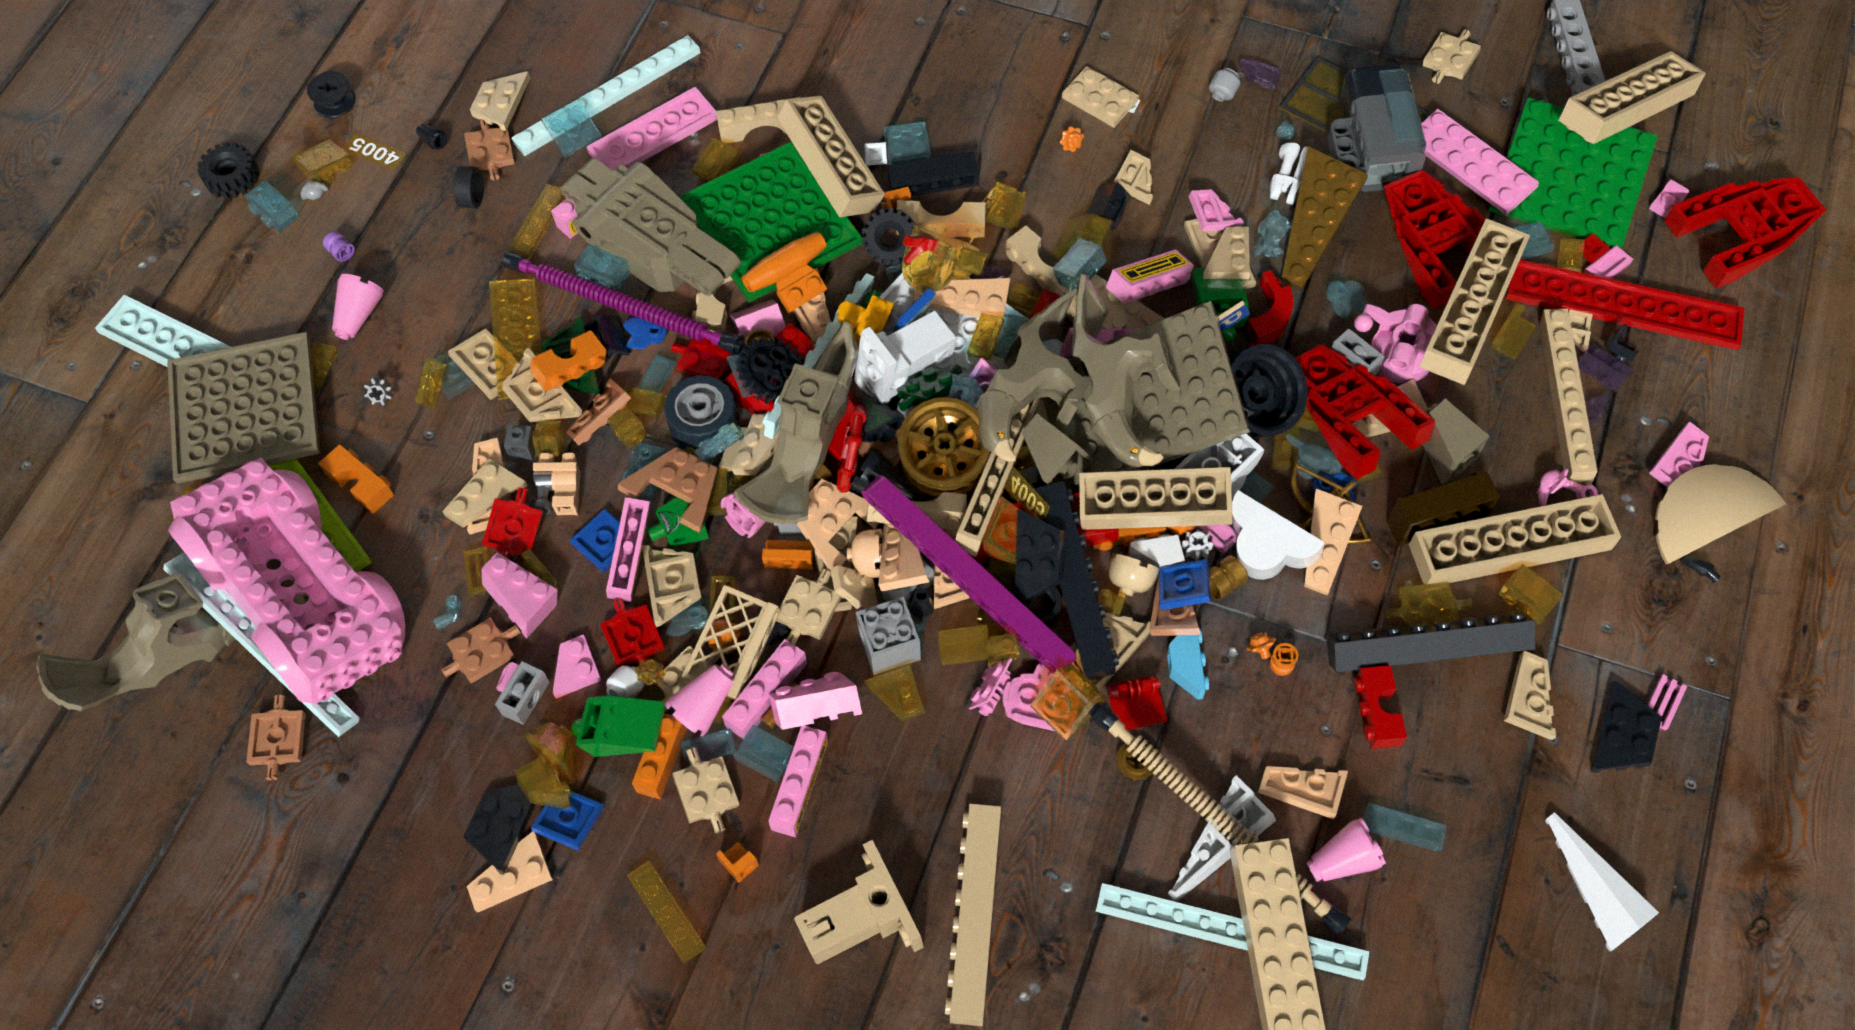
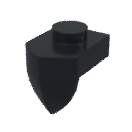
(1622, 350)

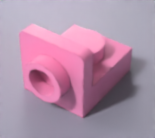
(1671, 195)

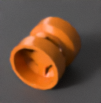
(1283, 664)

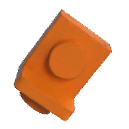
(891, 197)

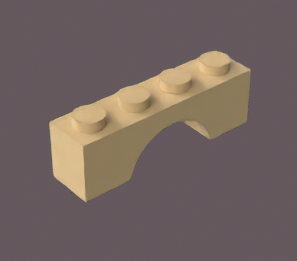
(738, 121)
(965, 222)
(1025, 250)
(711, 311)
(945, 511)

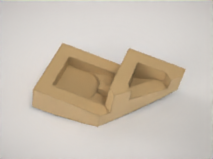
(1580, 327)

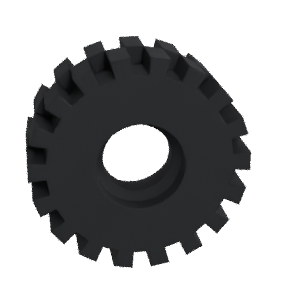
(224, 159)
(873, 233)

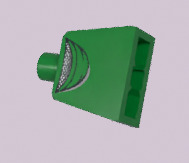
(670, 526)

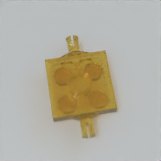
(1428, 604)

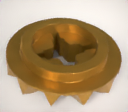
(1127, 767)

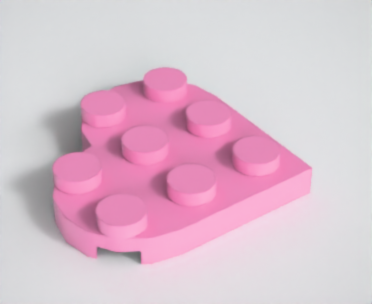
(1022, 692)

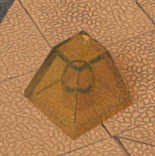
(1087, 227)
(555, 747)

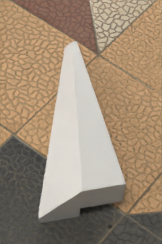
(1213, 847)
(1613, 901)

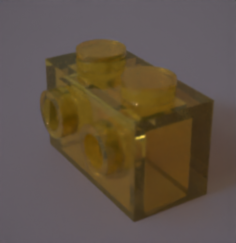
(1530, 594)

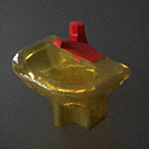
(937, 259)

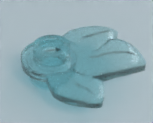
(1346, 297)
(692, 617)

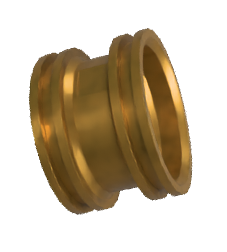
(937, 415)

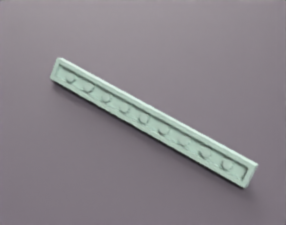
(616, 89)
(858, 297)
(226, 611)
(1218, 928)

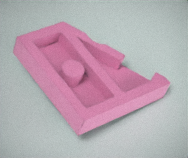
(1211, 211)
(574, 667)

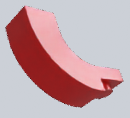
(1271, 325)

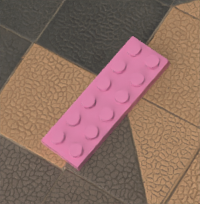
(655, 130)
(1476, 163)

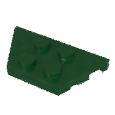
(561, 346)

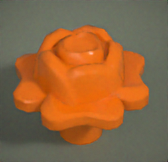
(1071, 139)
(1261, 644)

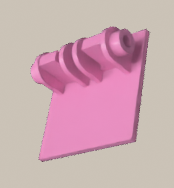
(994, 683)

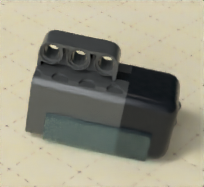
(1379, 125)

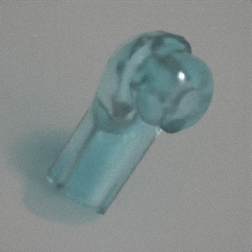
(451, 614)

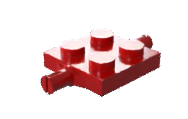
(702, 359)
(512, 525)
(631, 634)

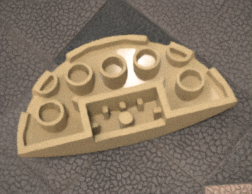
(1709, 505)

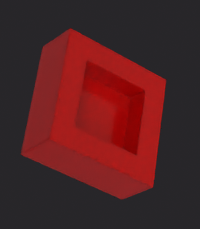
(1594, 248)

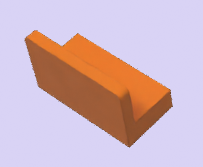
(788, 554)

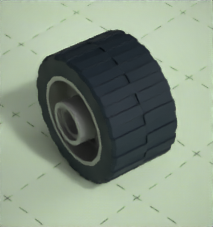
(699, 409)

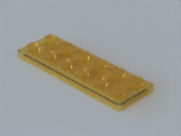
(514, 325)

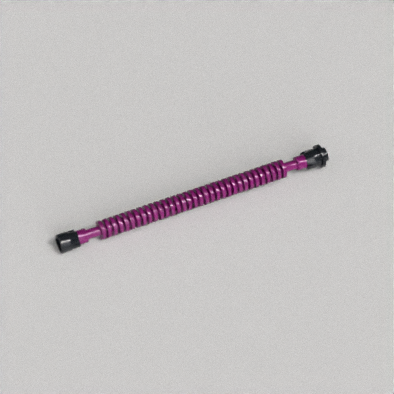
(624, 303)

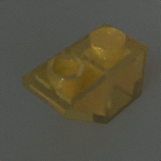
(541, 785)

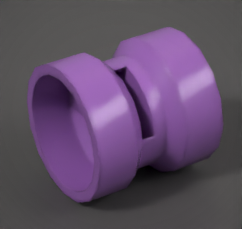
(338, 245)

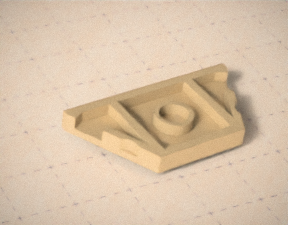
(499, 99)
(531, 397)
(671, 582)
(1126, 638)

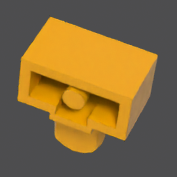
(876, 315)

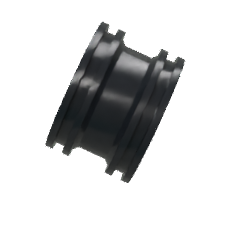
(1278, 392)

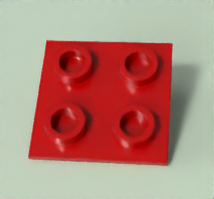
(1137, 702)

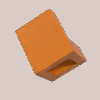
(738, 861)

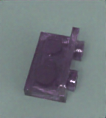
(1604, 367)

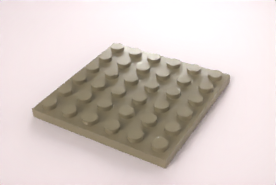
(242, 407)

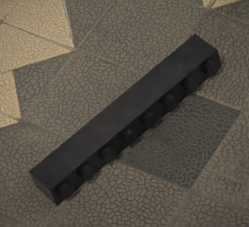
(1078, 588)
(1431, 641)

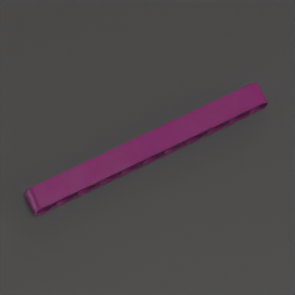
(968, 574)

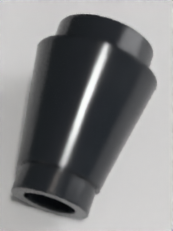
(432, 136)
(921, 604)

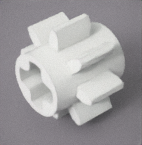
(1197, 545)

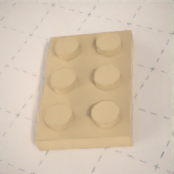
(1100, 96)

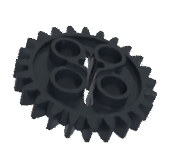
(766, 367)

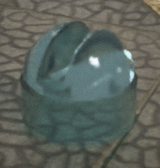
(1285, 131)

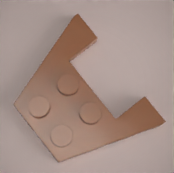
(682, 477)

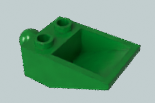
(1223, 295)
(618, 726)

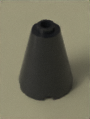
(876, 465)

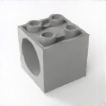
(888, 635)

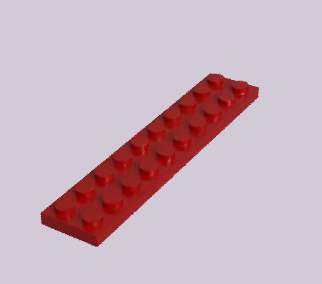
(1628, 304)

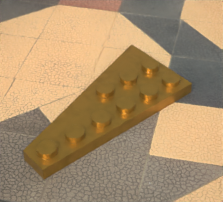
(1322, 203)

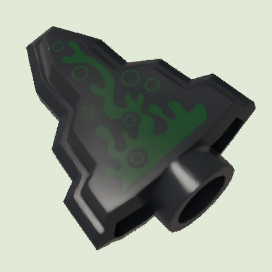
(880, 420)

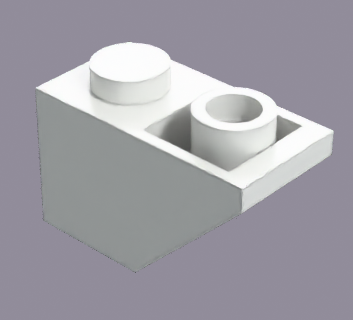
(1158, 551)

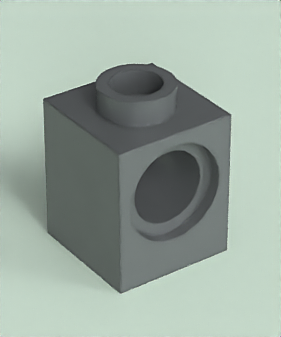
(519, 442)

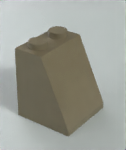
(1453, 442)
(1055, 453)

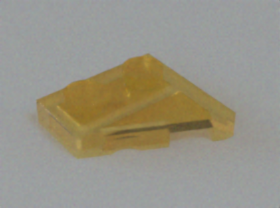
(898, 692)

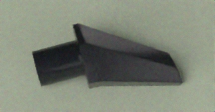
(1701, 567)

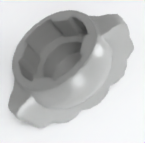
(313, 190)

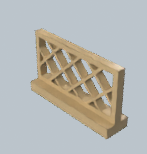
(753, 645)

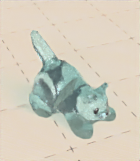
(1272, 230)
(1315, 458)

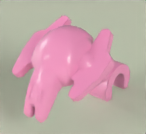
(1554, 480)

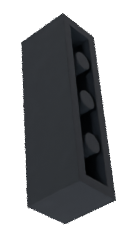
(935, 174)

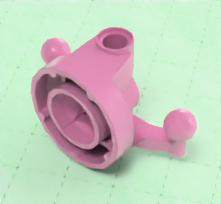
(1400, 338)

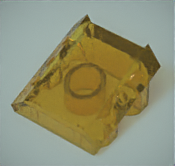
(323, 161)

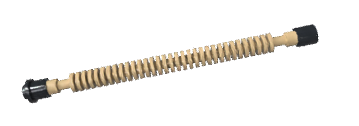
(1106, 719)

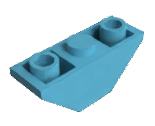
(1187, 664)

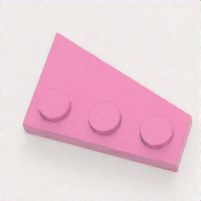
(1682, 455)

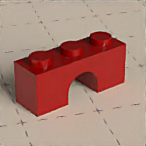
(1381, 728)

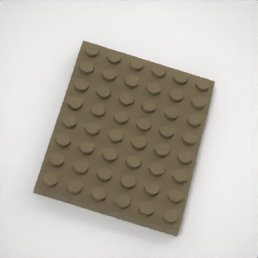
(1168, 420)

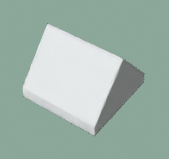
(875, 153)

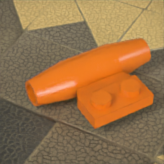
(789, 270)

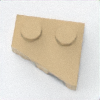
(1135, 177)
(854, 587)

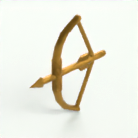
(1308, 508)

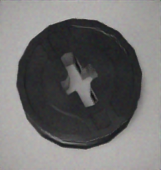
(331, 94)

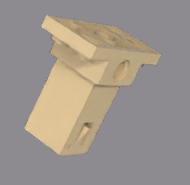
(857, 914)

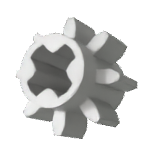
(378, 396)

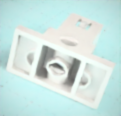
(891, 360)

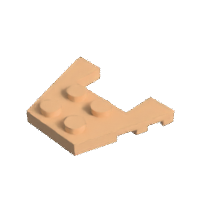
(827, 515)

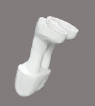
(1283, 182)

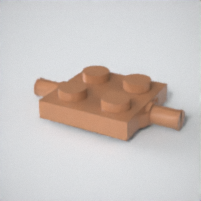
(489, 149)
(480, 650)
(276, 737)

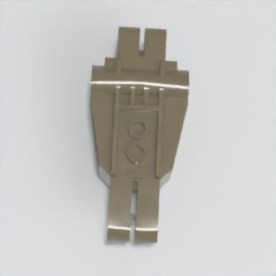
(648, 226)

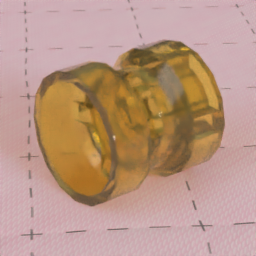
(1111, 601)

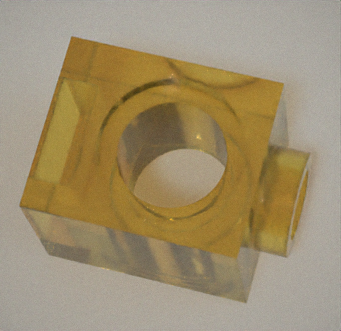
(627, 427)
(548, 437)
(1001, 648)

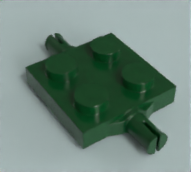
(927, 386)

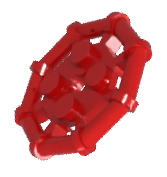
(852, 442)

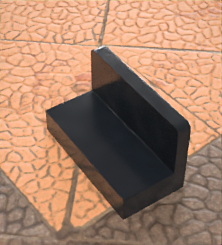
(1110, 203)
(609, 333)

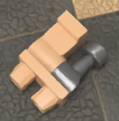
(557, 477)

